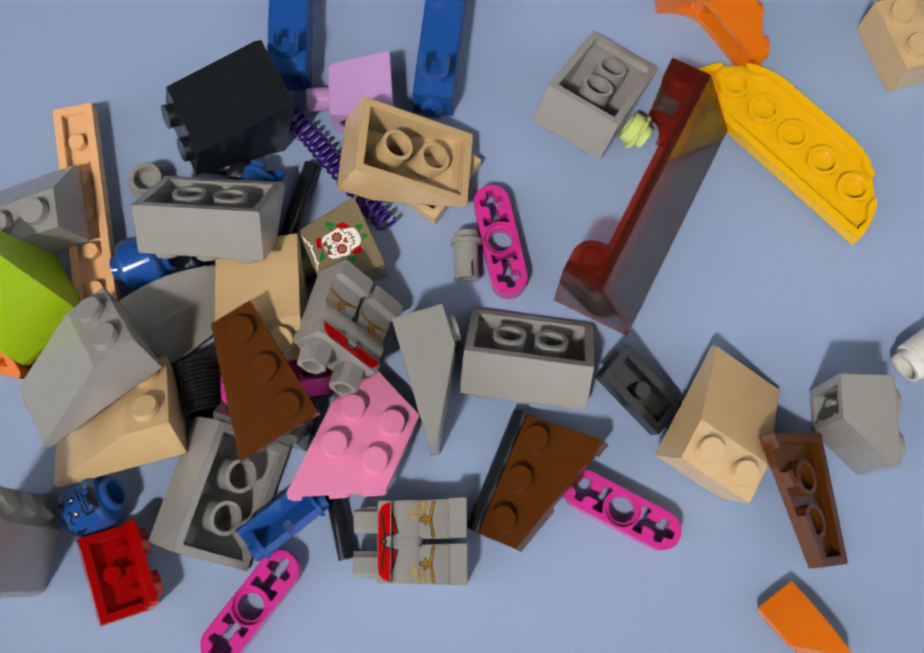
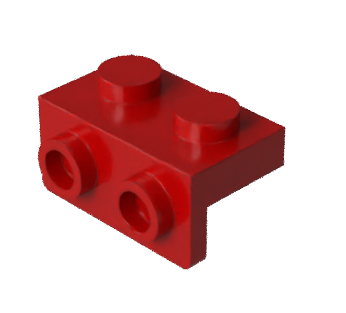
(119, 572)

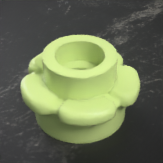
(636, 131)

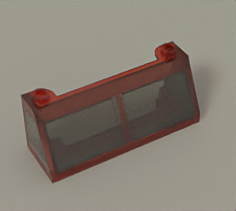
(616, 278)

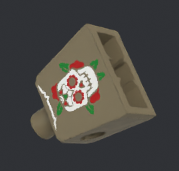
(339, 237)

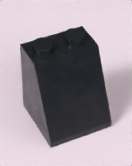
(230, 110)

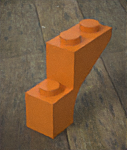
(730, 23)

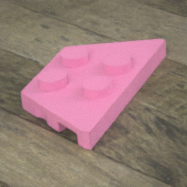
(357, 444)

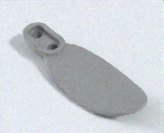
(174, 312)

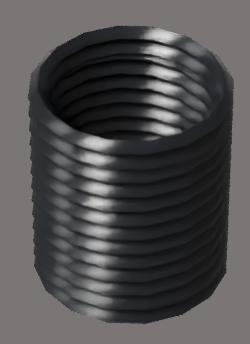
(199, 385)

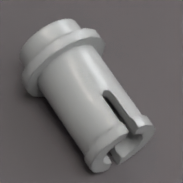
(466, 255)

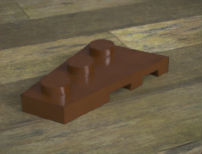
(258, 382)
(536, 477)
(807, 492)

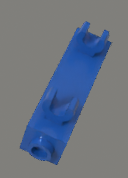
(291, 41)
(438, 57)

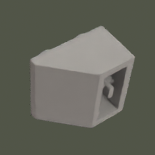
(859, 420)

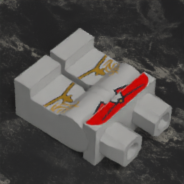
(345, 326)
(400, 542)

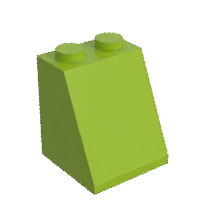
(32, 298)

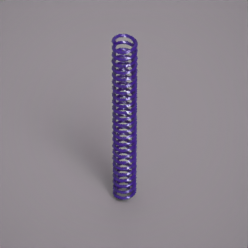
(374, 204)

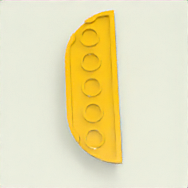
(798, 145)

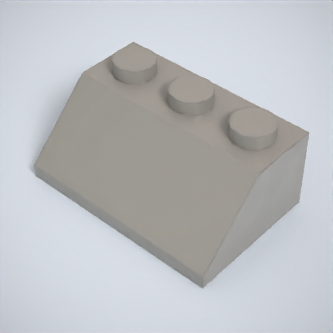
(47, 211)
(209, 218)
(528, 359)
(216, 495)
(26, 542)

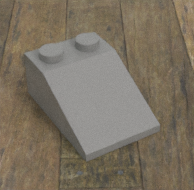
(594, 94)
(428, 351)
(86, 366)

